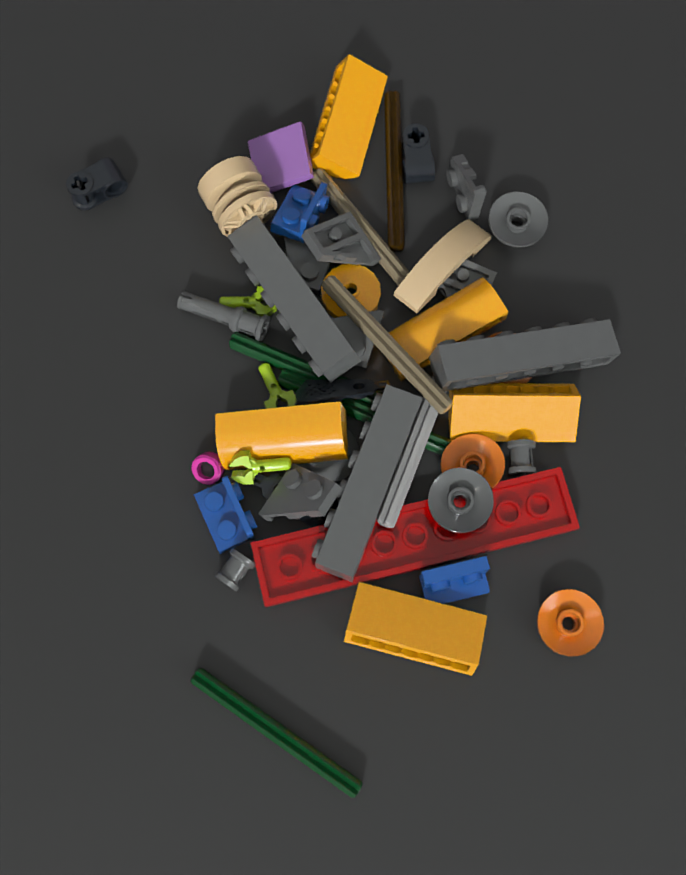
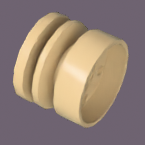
(236, 194)

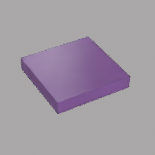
(282, 157)

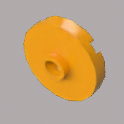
(356, 277)

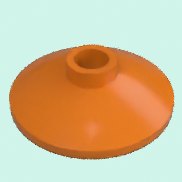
(475, 450)
(586, 619)

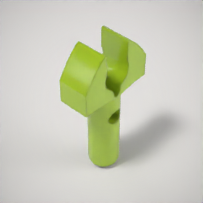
(249, 302)
(274, 388)
(255, 466)

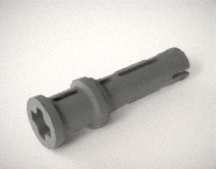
(236, 318)

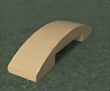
(440, 263)

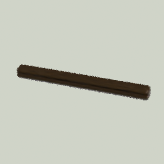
(394, 177)

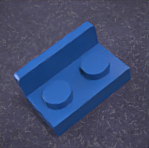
(300, 211)
(225, 516)
(455, 581)

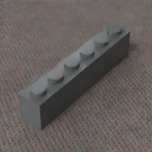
(294, 300)
(523, 354)
(368, 483)

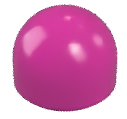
(213, 459)

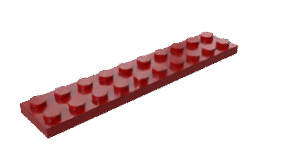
(521, 513)

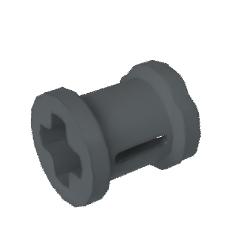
(521, 457)
(234, 569)

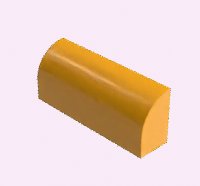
(348, 118)
(456, 317)
(516, 412)
(295, 432)
(416, 629)

